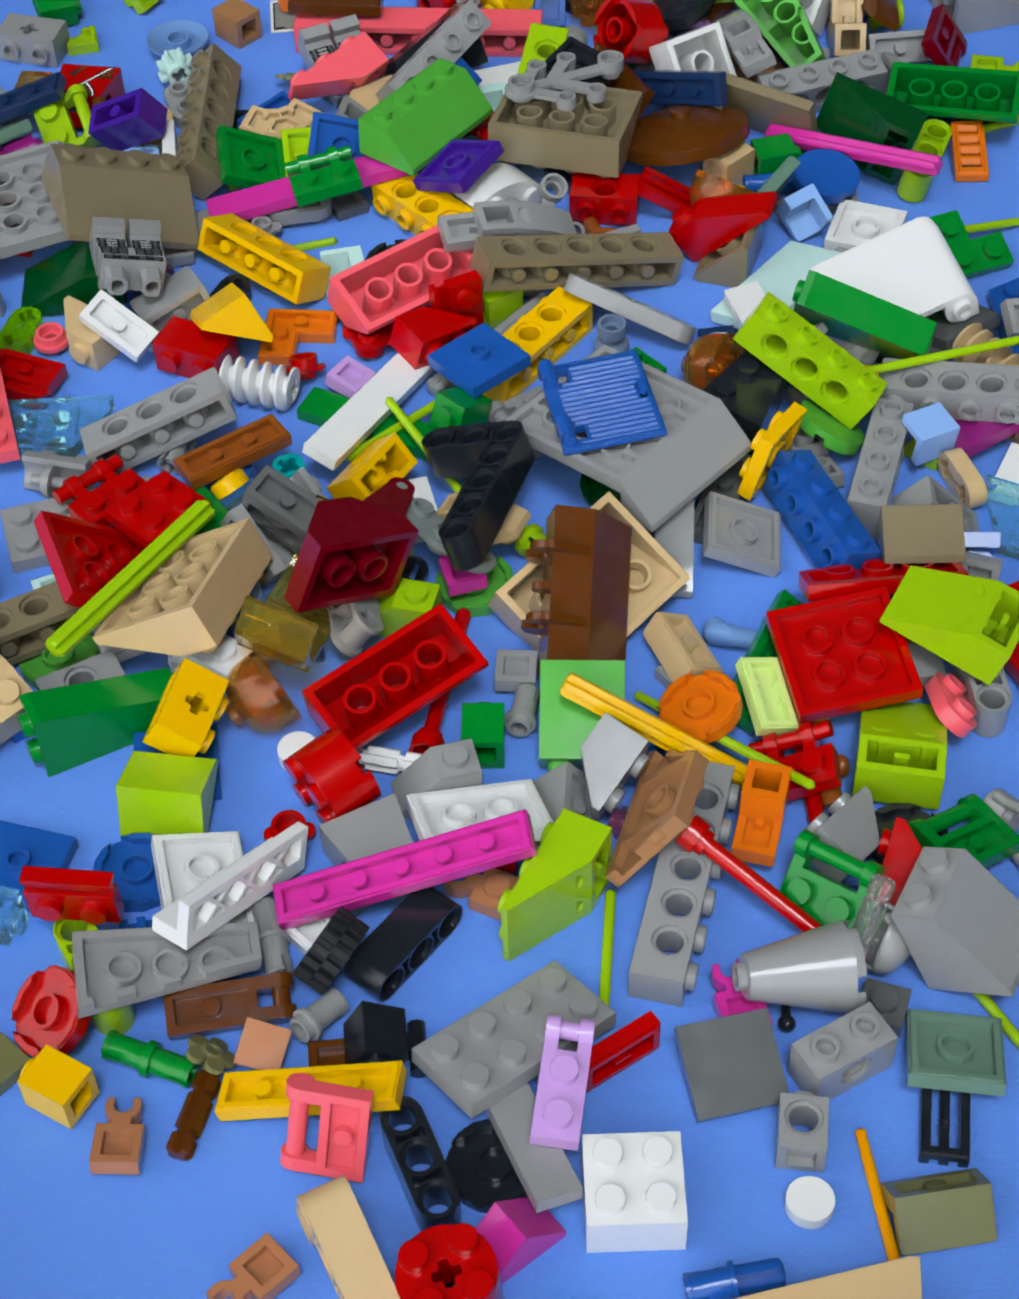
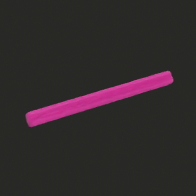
(862, 150)

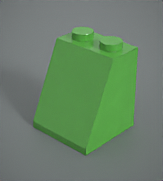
(563, 722)

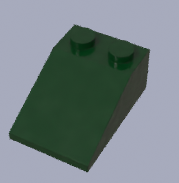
(61, 275)

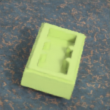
(766, 695)

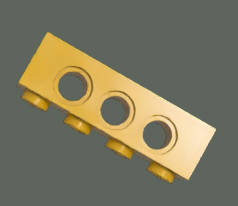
(414, 208)
(264, 258)
(545, 333)

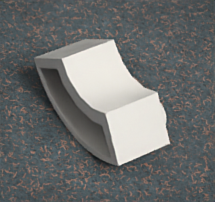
(499, 183)

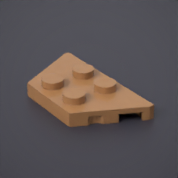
(657, 810)

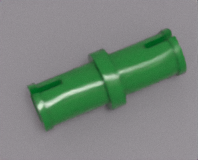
(149, 1058)

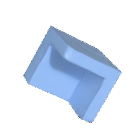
(804, 213)
(932, 430)

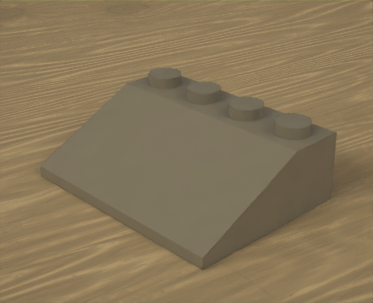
(583, 140)
(120, 185)

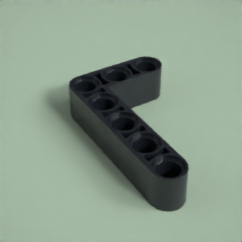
(496, 464)

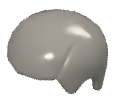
(888, 948)

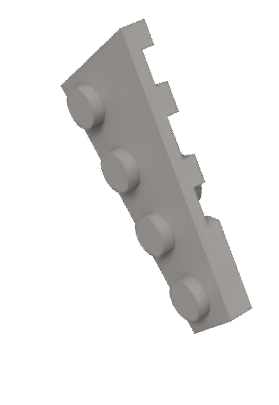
(139, 965)

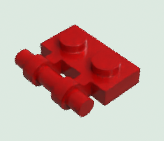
(90, 505)
(814, 762)

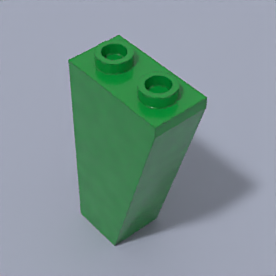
(862, 317)
(89, 718)

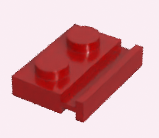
(459, 296)
(30, 375)
(72, 894)

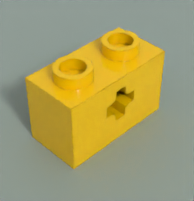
(373, 468)
(187, 711)

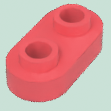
(950, 704)

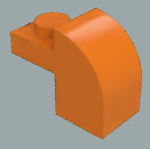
(761, 812)

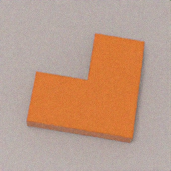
(295, 327)

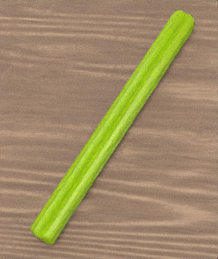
(129, 579)

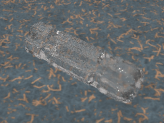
(873, 909)

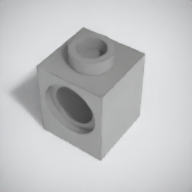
(802, 1149)

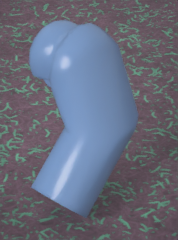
(720, 634)

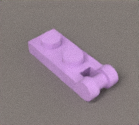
(562, 1084)

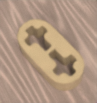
(962, 477)

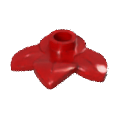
(369, 345)

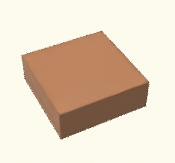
(261, 1045)

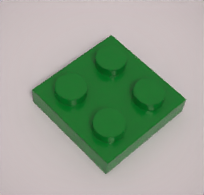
(248, 157)

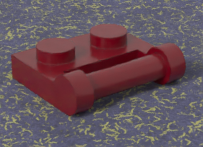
(943, 39)

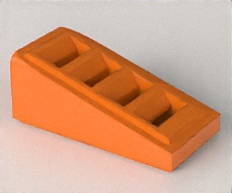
(968, 148)

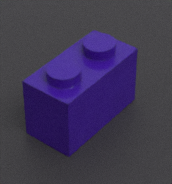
(128, 120)

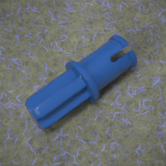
(735, 1279)

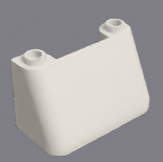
(909, 269)

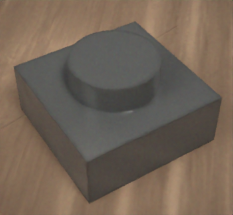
(889, 1001)

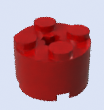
(630, 28)
(331, 776)
(448, 1256)

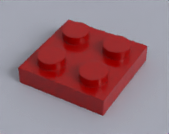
(151, 508)

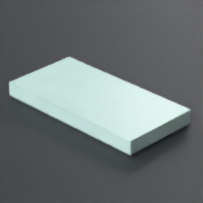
(779, 276)

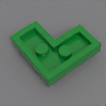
(976, 255)

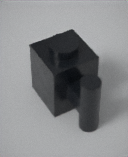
(380, 1035)

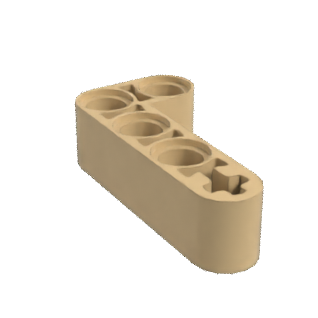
(344, 1241)

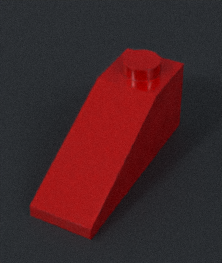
(718, 220)

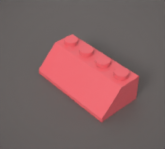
(394, 281)

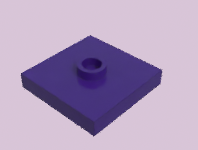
(458, 165)

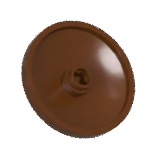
(687, 134)

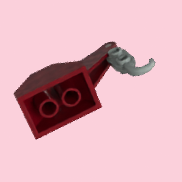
(361, 547)

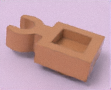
(483, 890)
(119, 1142)
(258, 1272)

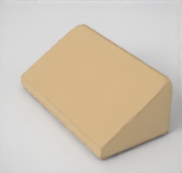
(679, 645)

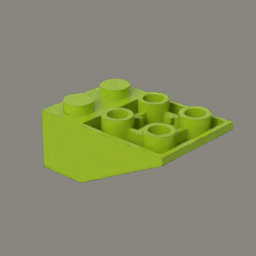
(957, 618)
(901, 754)
(557, 883)

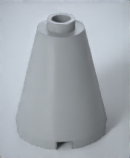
(806, 970)

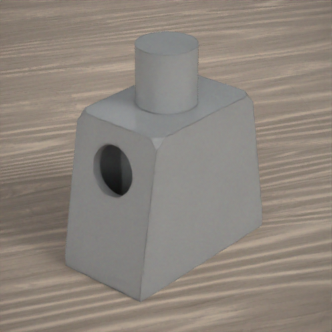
(365, 832)

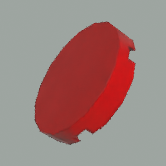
(48, 1012)

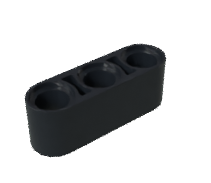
(403, 942)
(416, 1147)

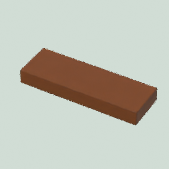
(232, 451)

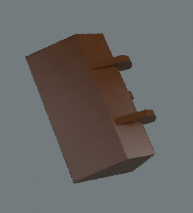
(581, 586)

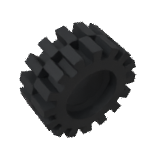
(331, 950)

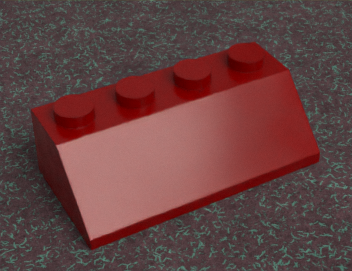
(394, 678)

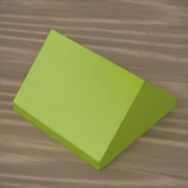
(166, 794)

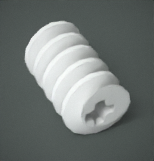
(260, 386)

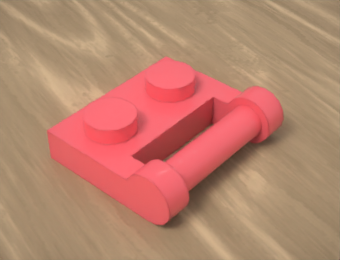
(342, 1128)

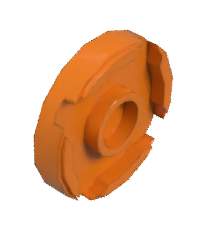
(702, 705)

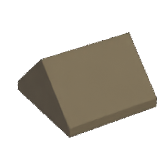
(731, 262)
(921, 534)

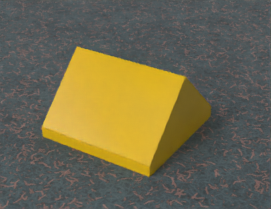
(231, 314)

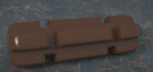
(193, 1116)

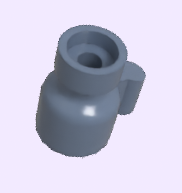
(612, 333)

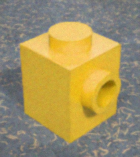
(58, 1086)

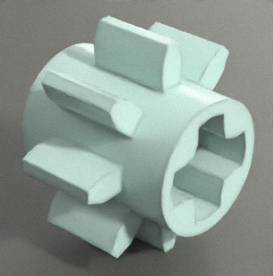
(174, 66)

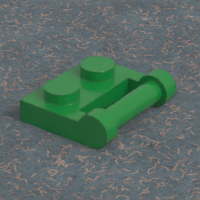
(984, 837)
(822, 895)

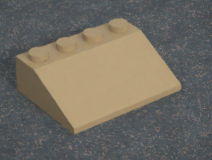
(651, 581)
(191, 595)

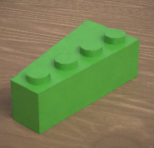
(785, 29)

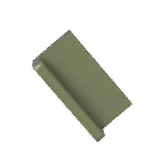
(941, 1211)

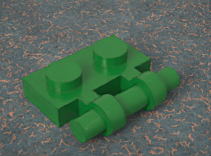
(325, 182)

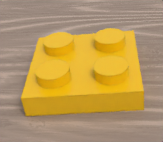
(766, 445)

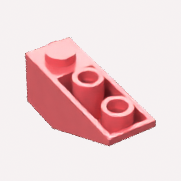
(349, 67)

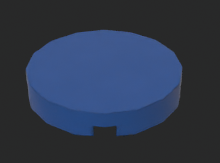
(830, 172)
(133, 871)

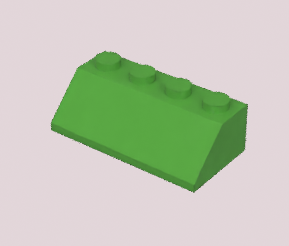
(423, 117)

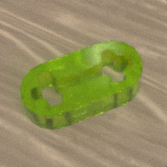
(21, 329)

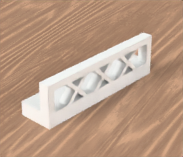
(233, 888)

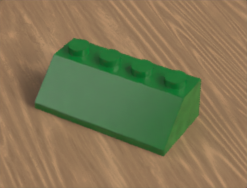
(957, 91)

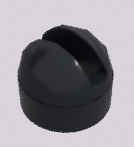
(422, 572)

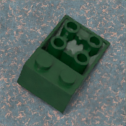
(869, 116)

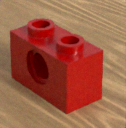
(606, 199)

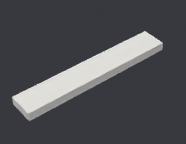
(363, 412)

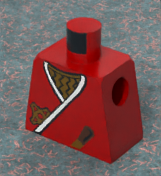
(98, 82)

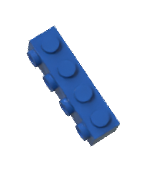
(817, 511)

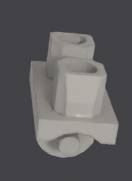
(48, 470)

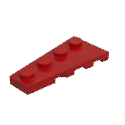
(845, 579)

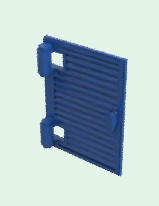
(604, 399)

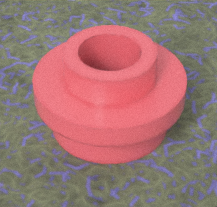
(50, 338)

